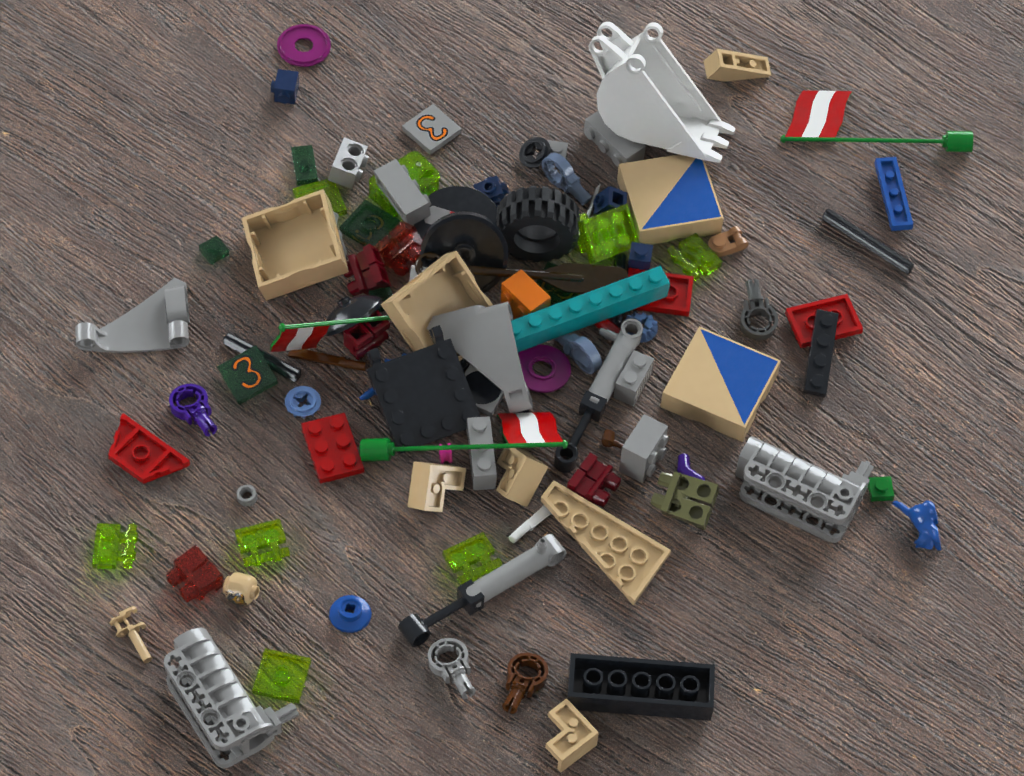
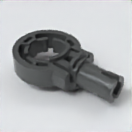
(756, 307)

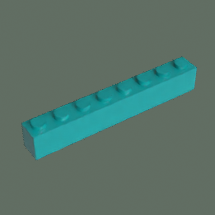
(590, 308)

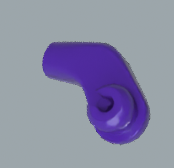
(684, 467)

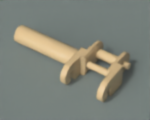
(133, 631)

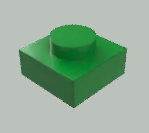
(881, 489)

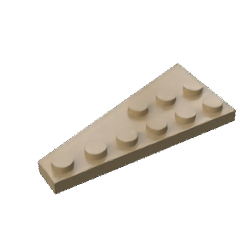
(617, 548)

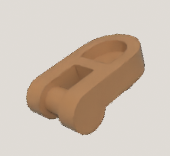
(720, 243)

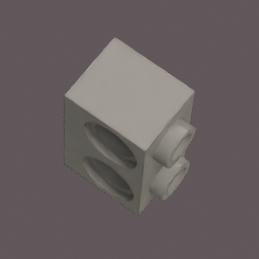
(348, 162)

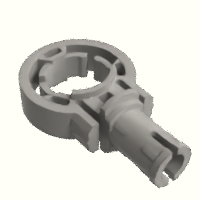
(455, 670)

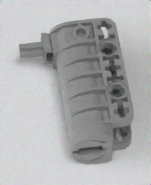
(800, 488)
(219, 700)

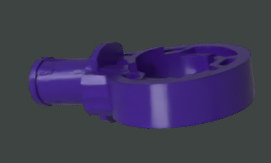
(198, 411)

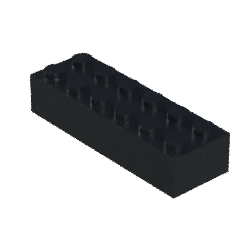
(641, 686)

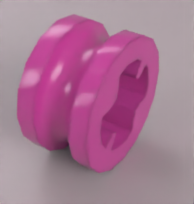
(445, 455)

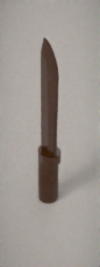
(310, 355)

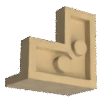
(521, 475)
(430, 482)
(575, 738)

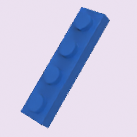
(893, 194)

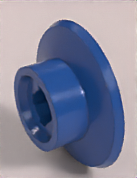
(348, 621)

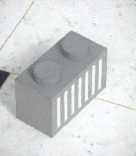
(633, 378)

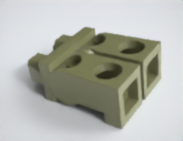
(679, 497)

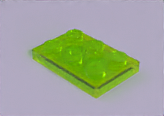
(608, 233)

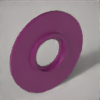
(291, 55)
(560, 368)

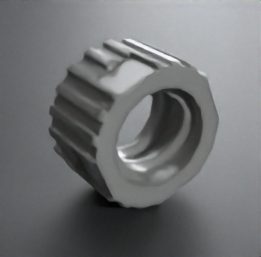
(250, 501)

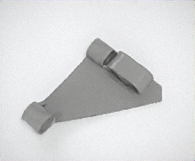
(488, 343)

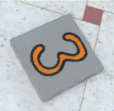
(431, 129)

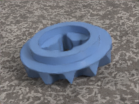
(650, 328)
(299, 394)

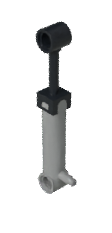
(595, 399)
(474, 594)

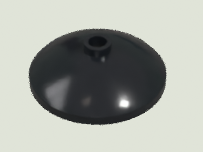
(351, 308)

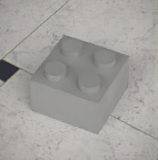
(644, 449)

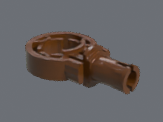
(521, 684)

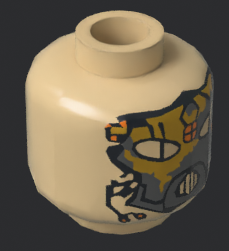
(241, 588)

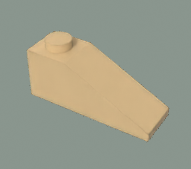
(733, 66)

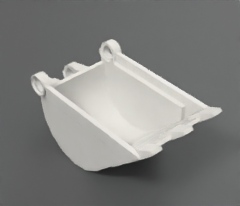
(652, 97)

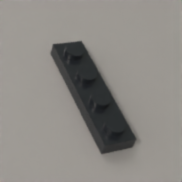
(820, 353)

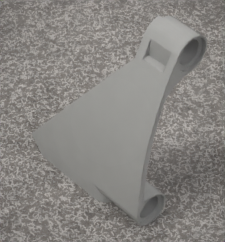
(150, 326)

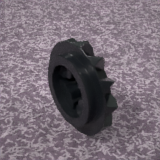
(528, 150)

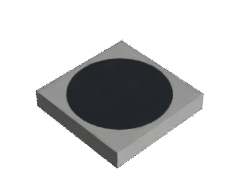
(485, 393)

